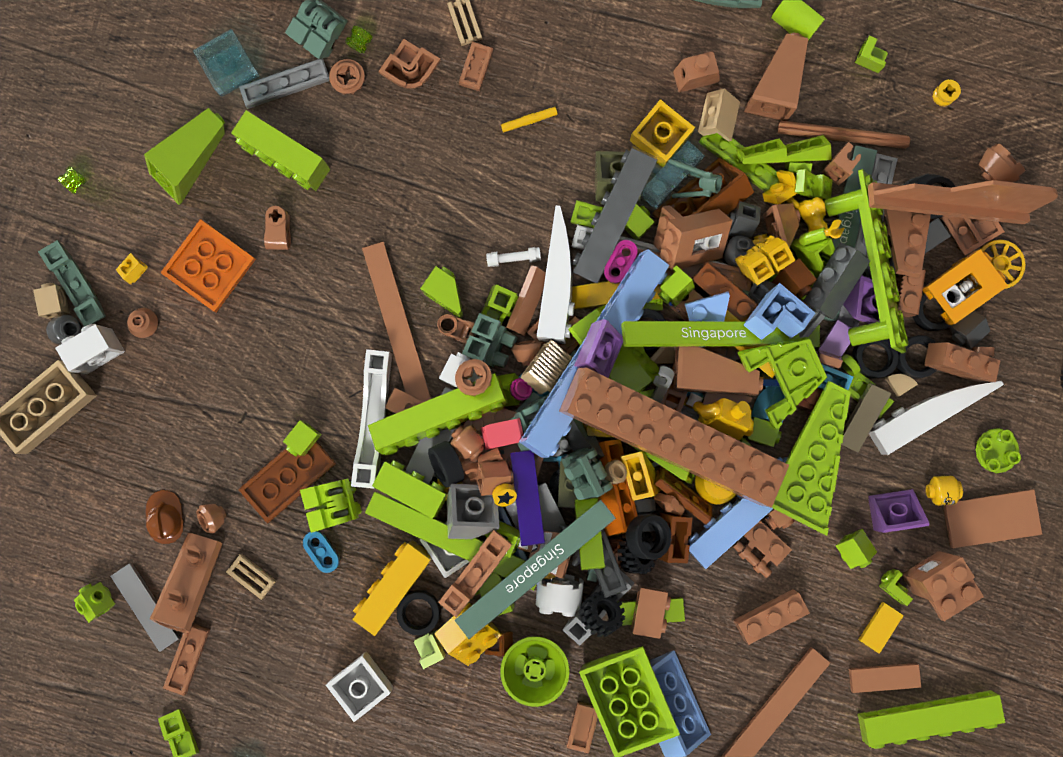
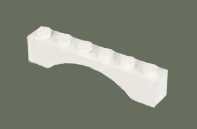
(375, 396)

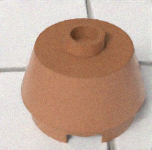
(1000, 165)

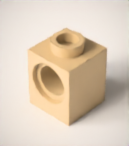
(51, 301)

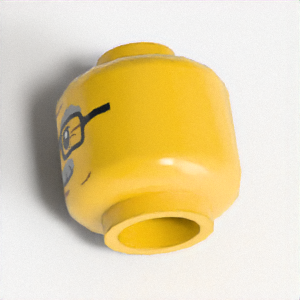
(944, 490)

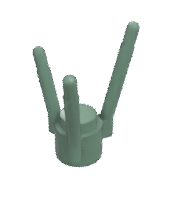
(708, 181)

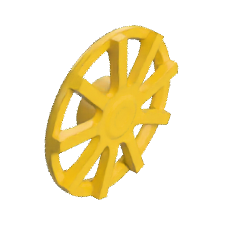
(1003, 263)

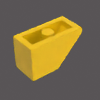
(640, 475)

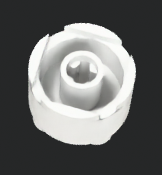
(559, 595)

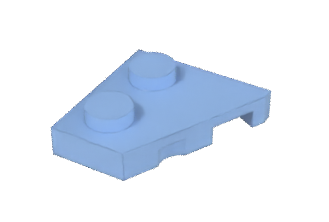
(708, 308)

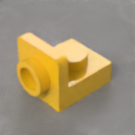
(783, 190)
(131, 269)

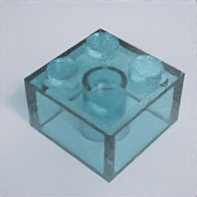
(226, 63)

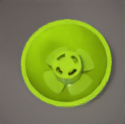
(544, 680)

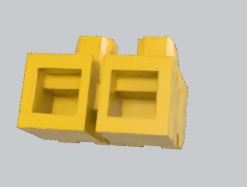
(765, 259)

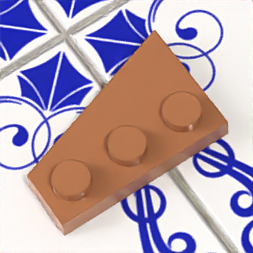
(908, 240)

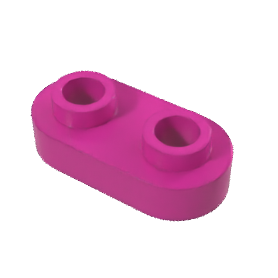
(620, 262)

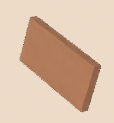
(992, 518)

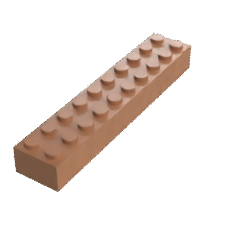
(673, 437)

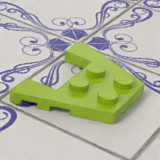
(795, 369)

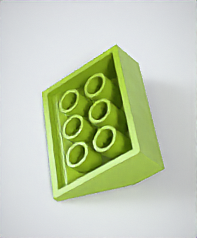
(628, 701)

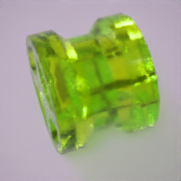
(358, 39)
(71, 179)

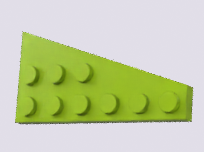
(815, 461)

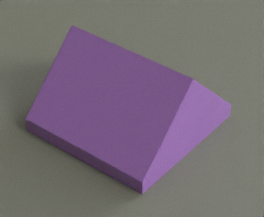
(862, 301)
(600, 348)
(896, 511)

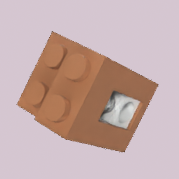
(691, 238)
(944, 582)

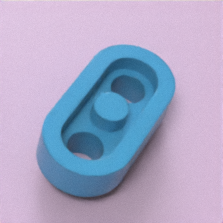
(320, 552)

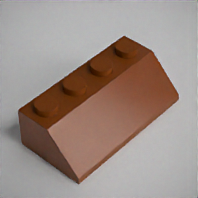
(734, 189)

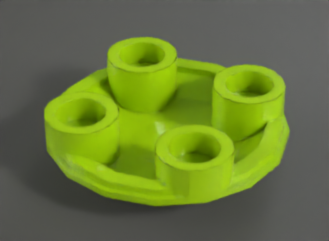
(997, 450)

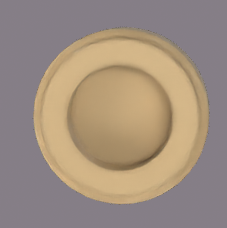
(615, 472)

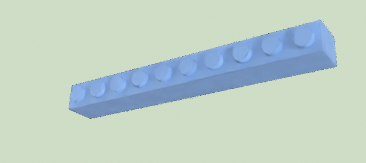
(624, 305)

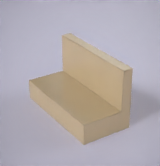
(719, 114)

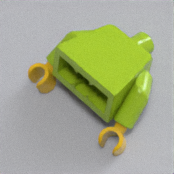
(816, 248)

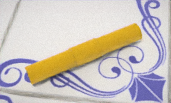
(529, 119)

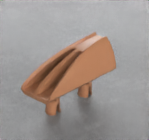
(187, 583)

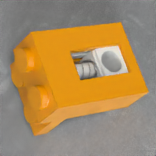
(977, 276)

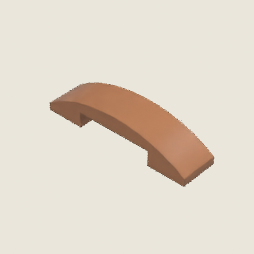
(475, 573)

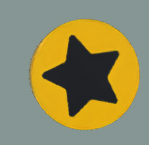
(504, 495)

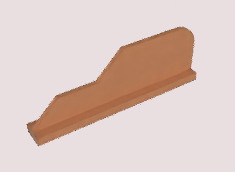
(982, 200)

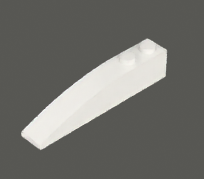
(557, 290)
(919, 418)

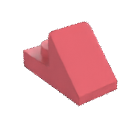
(502, 433)

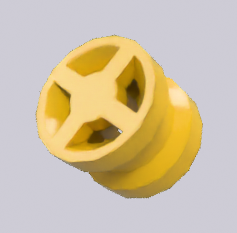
(942, 97)

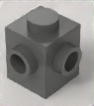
(745, 219)
(970, 330)

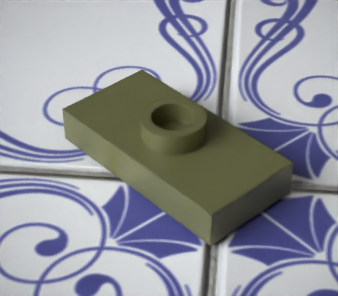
(565, 490)

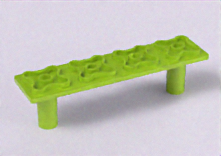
(883, 275)

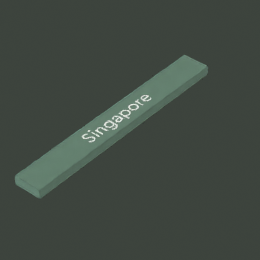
(852, 219)
(535, 569)

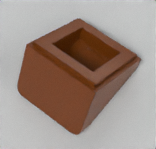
(502, 645)

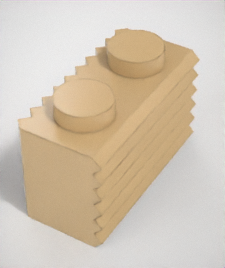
(546, 367)

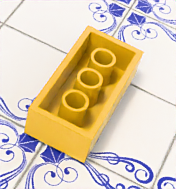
(392, 588)

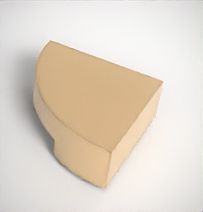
(900, 383)

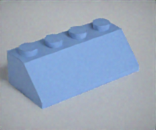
(682, 705)

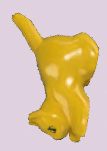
(811, 212)

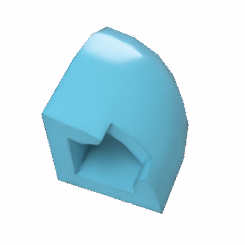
(766, 399)

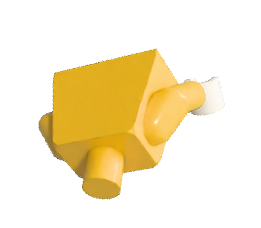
(724, 415)

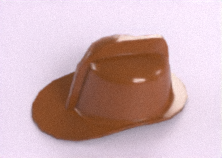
(164, 517)

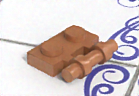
(767, 543)

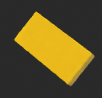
(880, 627)

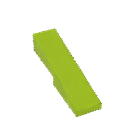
(775, 151)

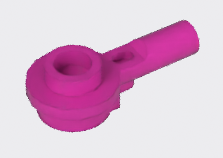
(520, 390)

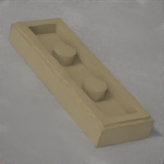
(864, 416)

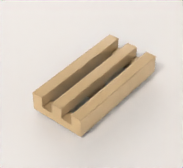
(458, 4)
(236, 564)

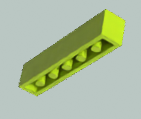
(435, 416)
(931, 718)

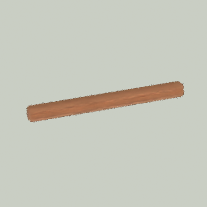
(844, 134)

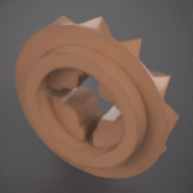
(341, 69)
(466, 371)

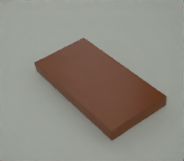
(283, 478)

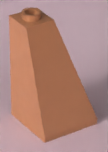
(781, 82)
(711, 373)

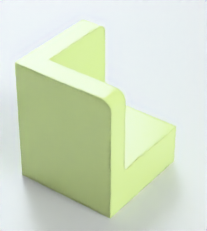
(429, 649)

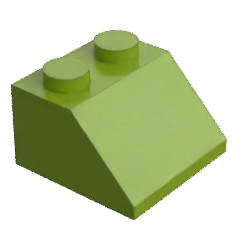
(443, 290)

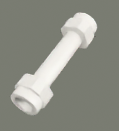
(532, 254)

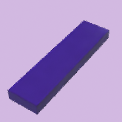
(527, 498)

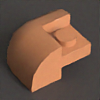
(409, 66)

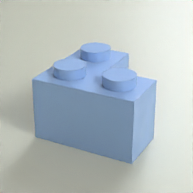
(780, 310)

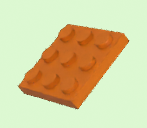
(208, 266)

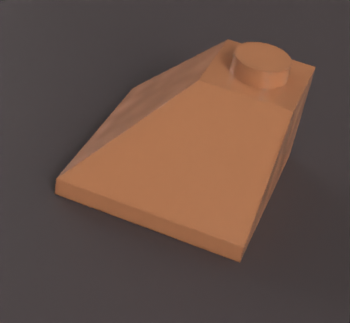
(782, 221)

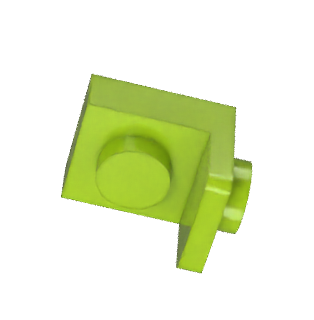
(896, 591)

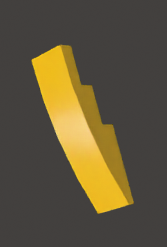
(598, 294)

